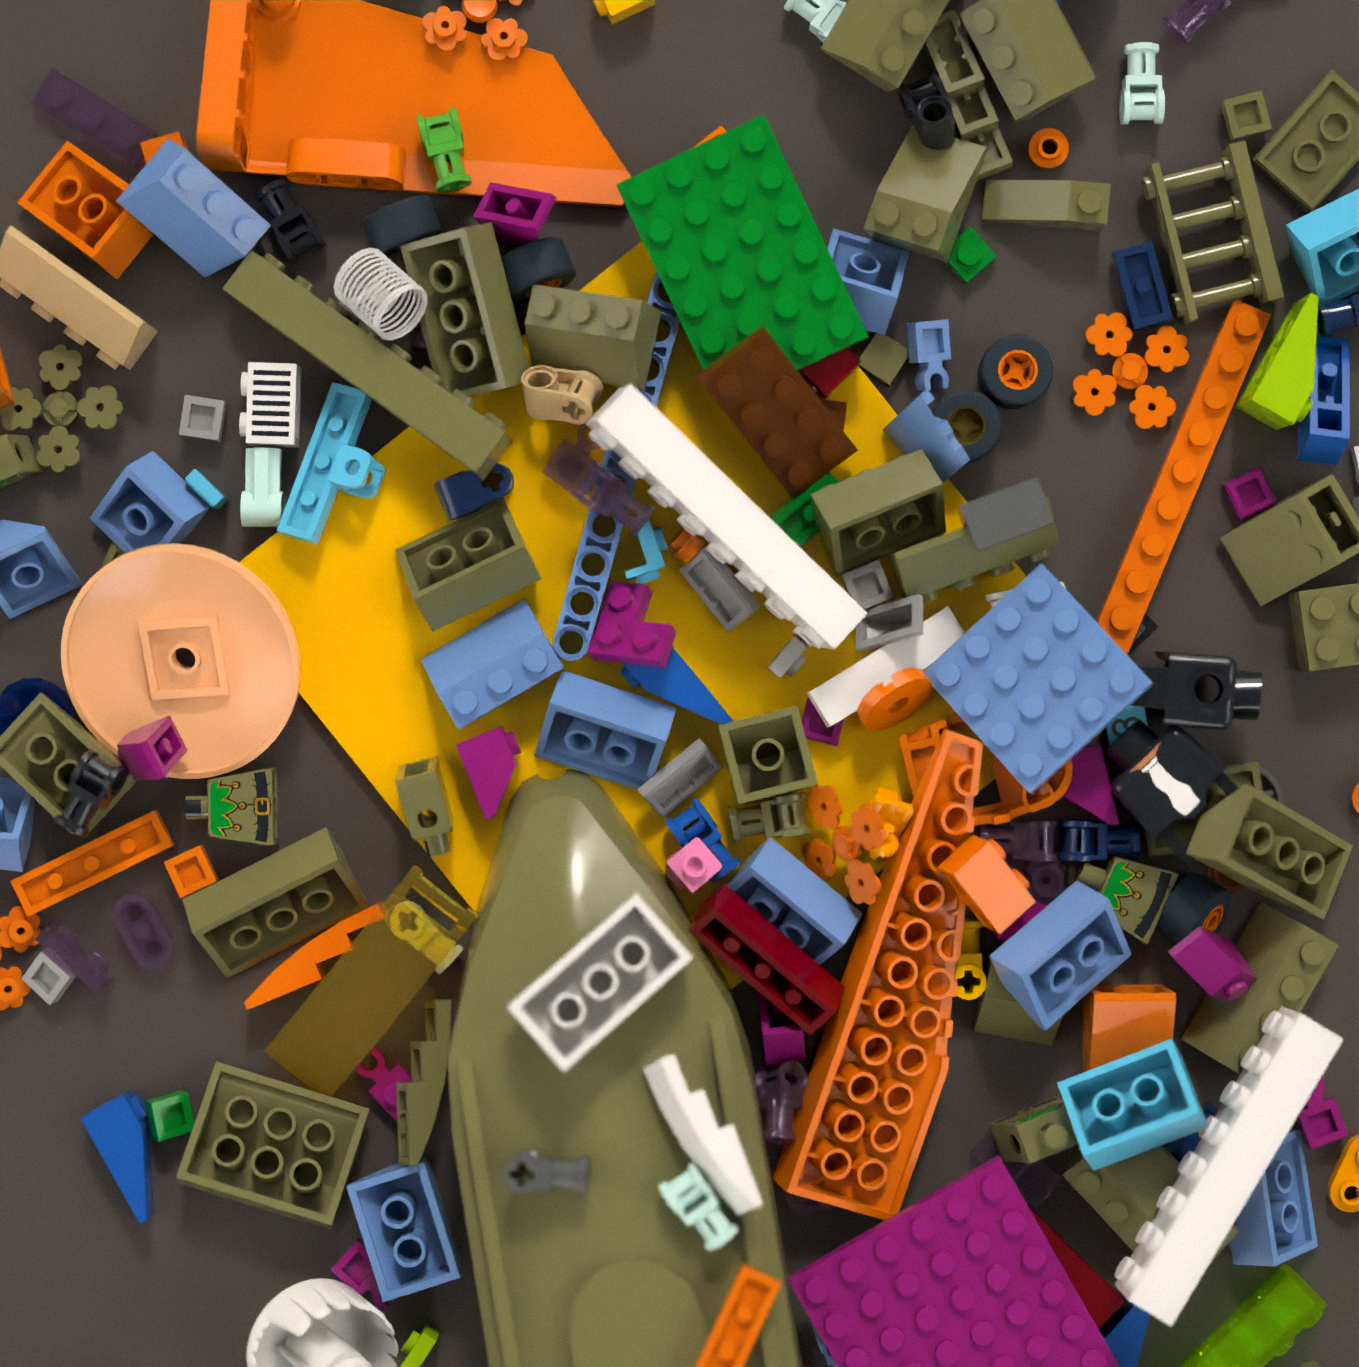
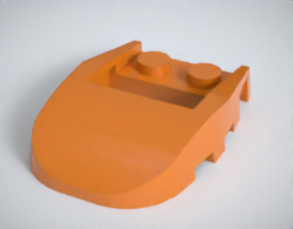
(1015, 799)

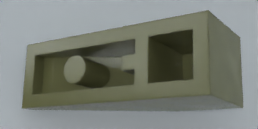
(1047, 203)

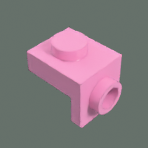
(692, 865)

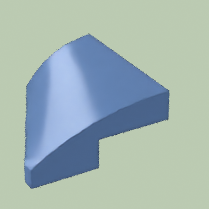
(918, 429)

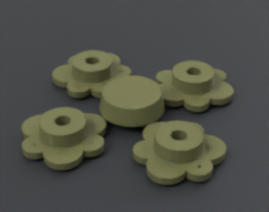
(61, 408)

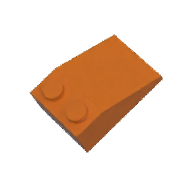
(80, 205)

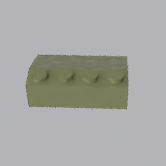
(273, 1146)

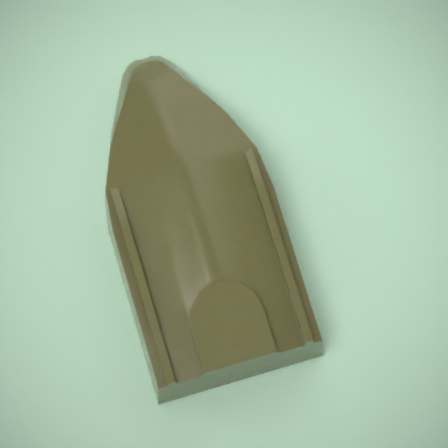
(613, 1268)

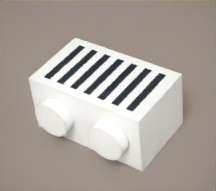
(272, 404)

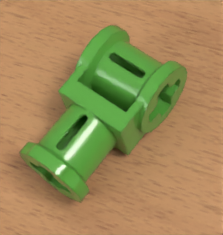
(443, 143)

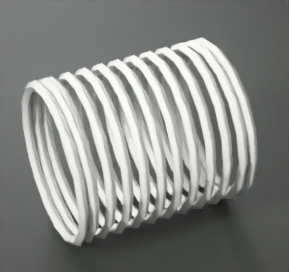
(380, 294)

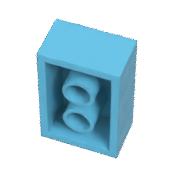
(1132, 1105)

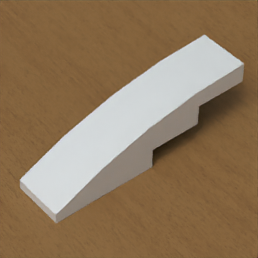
(845, 691)
(712, 1149)

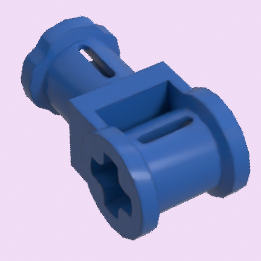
(708, 833)

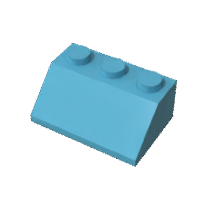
(1328, 248)

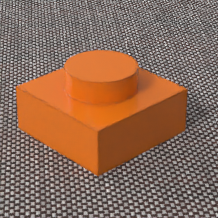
(191, 871)

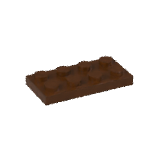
(777, 412)

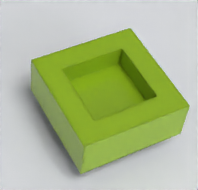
(418, 1346)

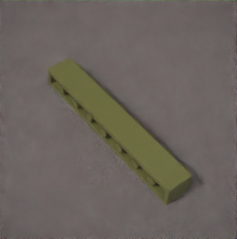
(368, 364)

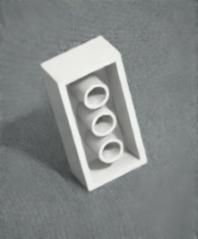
(599, 983)

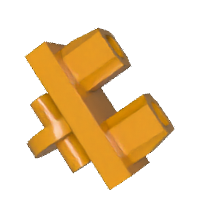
(895, 817)

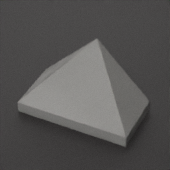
(890, 623)

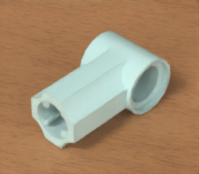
(262, 500)

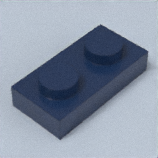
(1142, 286)

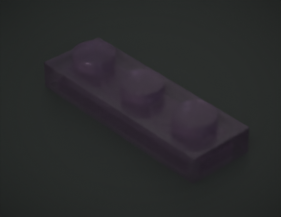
(93, 117)

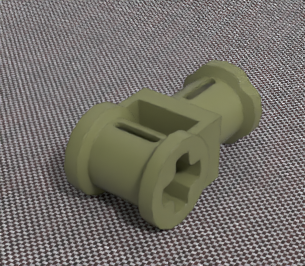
(773, 818)

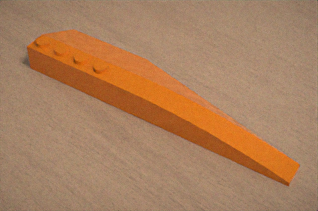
(889, 1039)

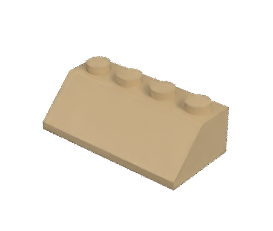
(72, 300)

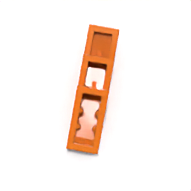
(305, 964)

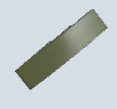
(964, 86)
(420, 1098)

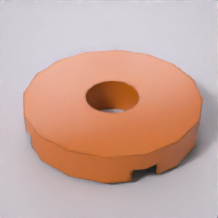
(896, 701)

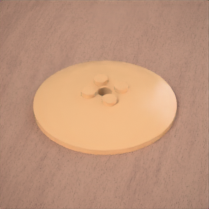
(126, 668)

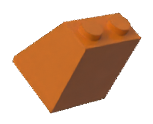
(1125, 1021)

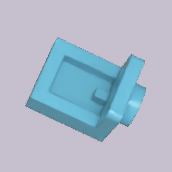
(652, 544)

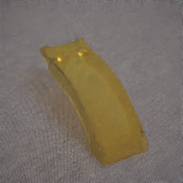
(368, 986)

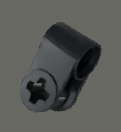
(929, 111)

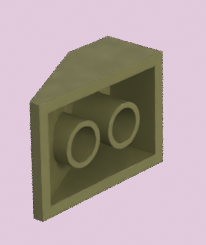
(925, 196)
(43, 752)

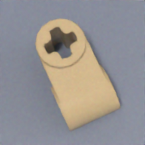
(556, 394)

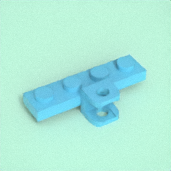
(331, 465)

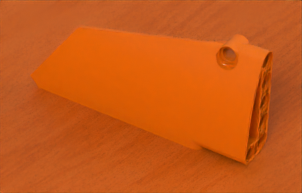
(337, 93)

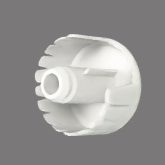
(321, 1326)

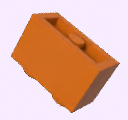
(987, 883)

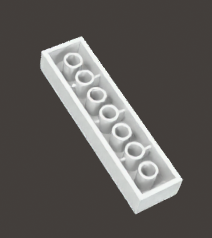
(725, 517)
(1226, 1163)

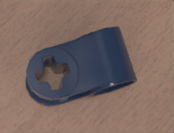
(467, 492)

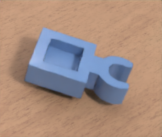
(929, 346)

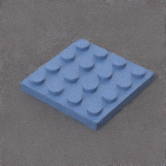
(1037, 678)

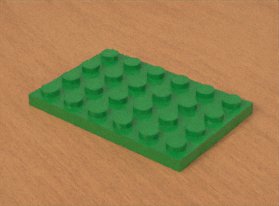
(741, 249)

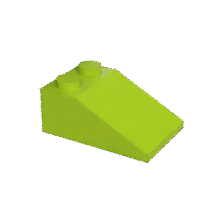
(1287, 371)

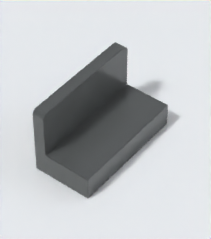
(1006, 514)

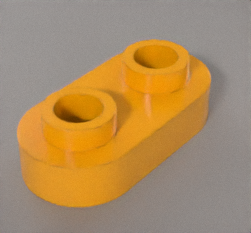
(1345, 1175)

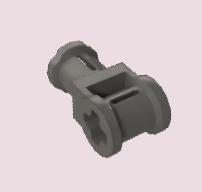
(548, 1173)

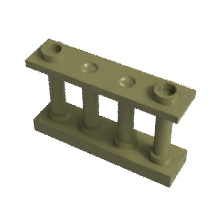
(1252, 244)

